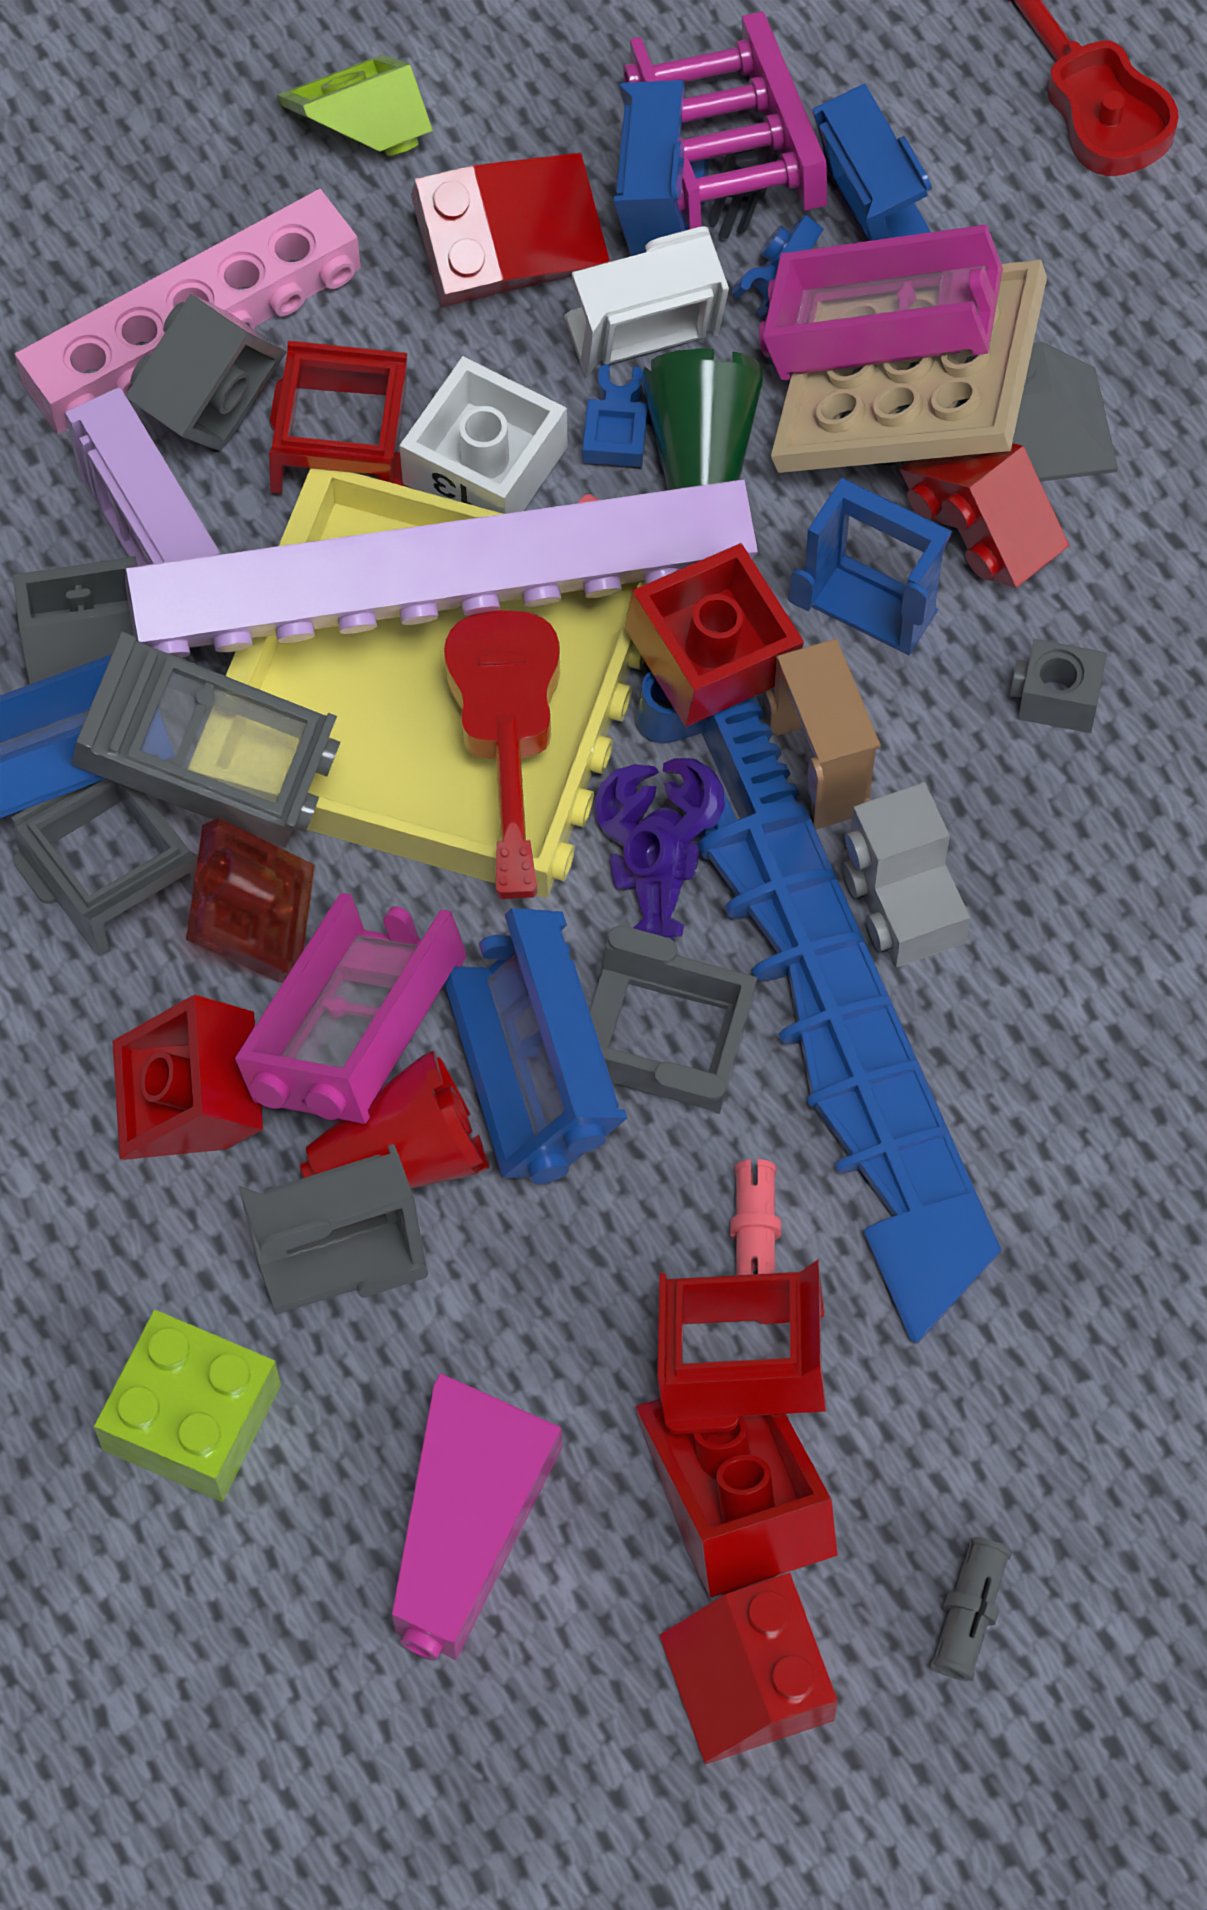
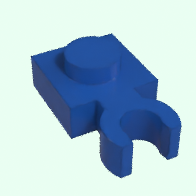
(616, 422)

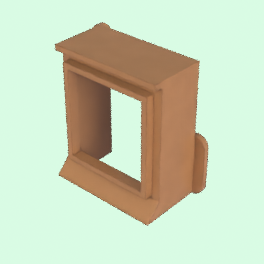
(820, 696)

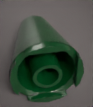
(702, 414)

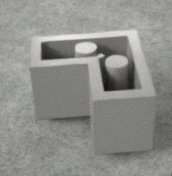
(902, 872)

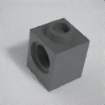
(1075, 668)

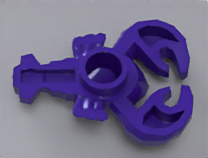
(660, 846)

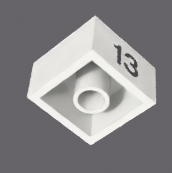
(484, 441)

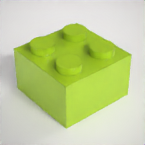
(188, 1405)

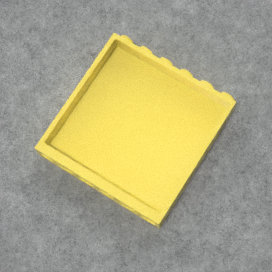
(401, 756)

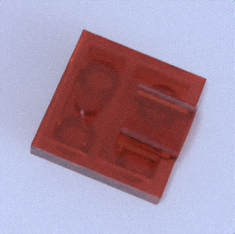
(249, 900)

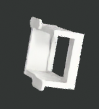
(648, 300)

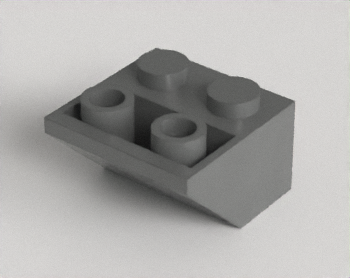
(71, 614)

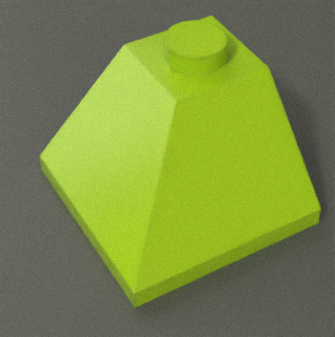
(367, 102)

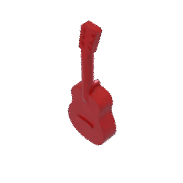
(1111, 110)
(503, 678)

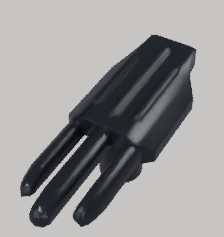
(734, 162)

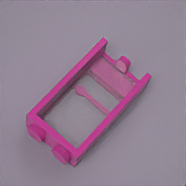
(882, 301)
(347, 1012)

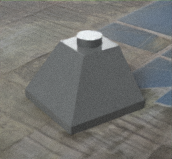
(1063, 417)

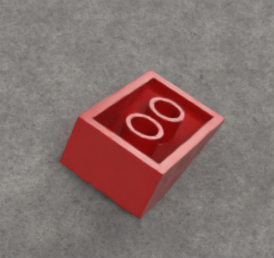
(507, 225)
(742, 1498)

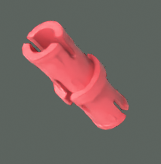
(755, 1220)

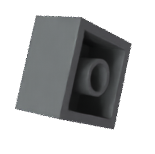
(204, 372)

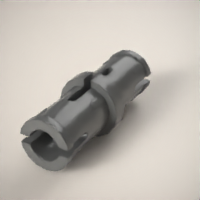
(971, 1609)

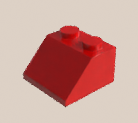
(182, 1081)
(749, 1670)

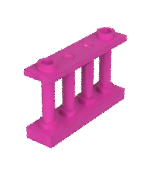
(768, 91)

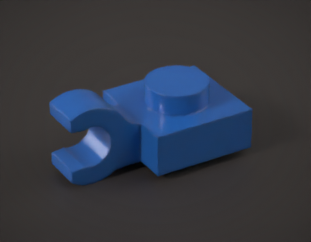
(797, 238)

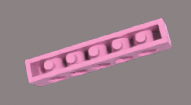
(251, 258)

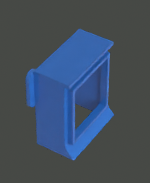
(652, 162)
(872, 166)
(858, 593)

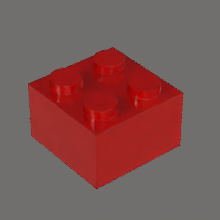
(711, 633)

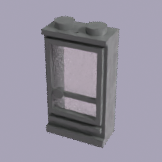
(205, 742)

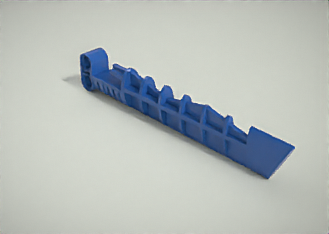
(849, 1032)

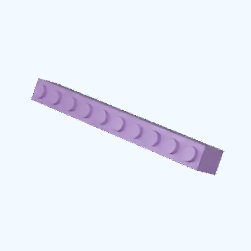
(433, 569)

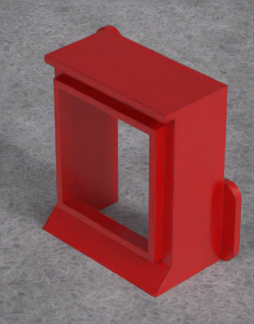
(346, 371)
(715, 1394)

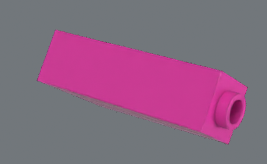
(469, 1504)

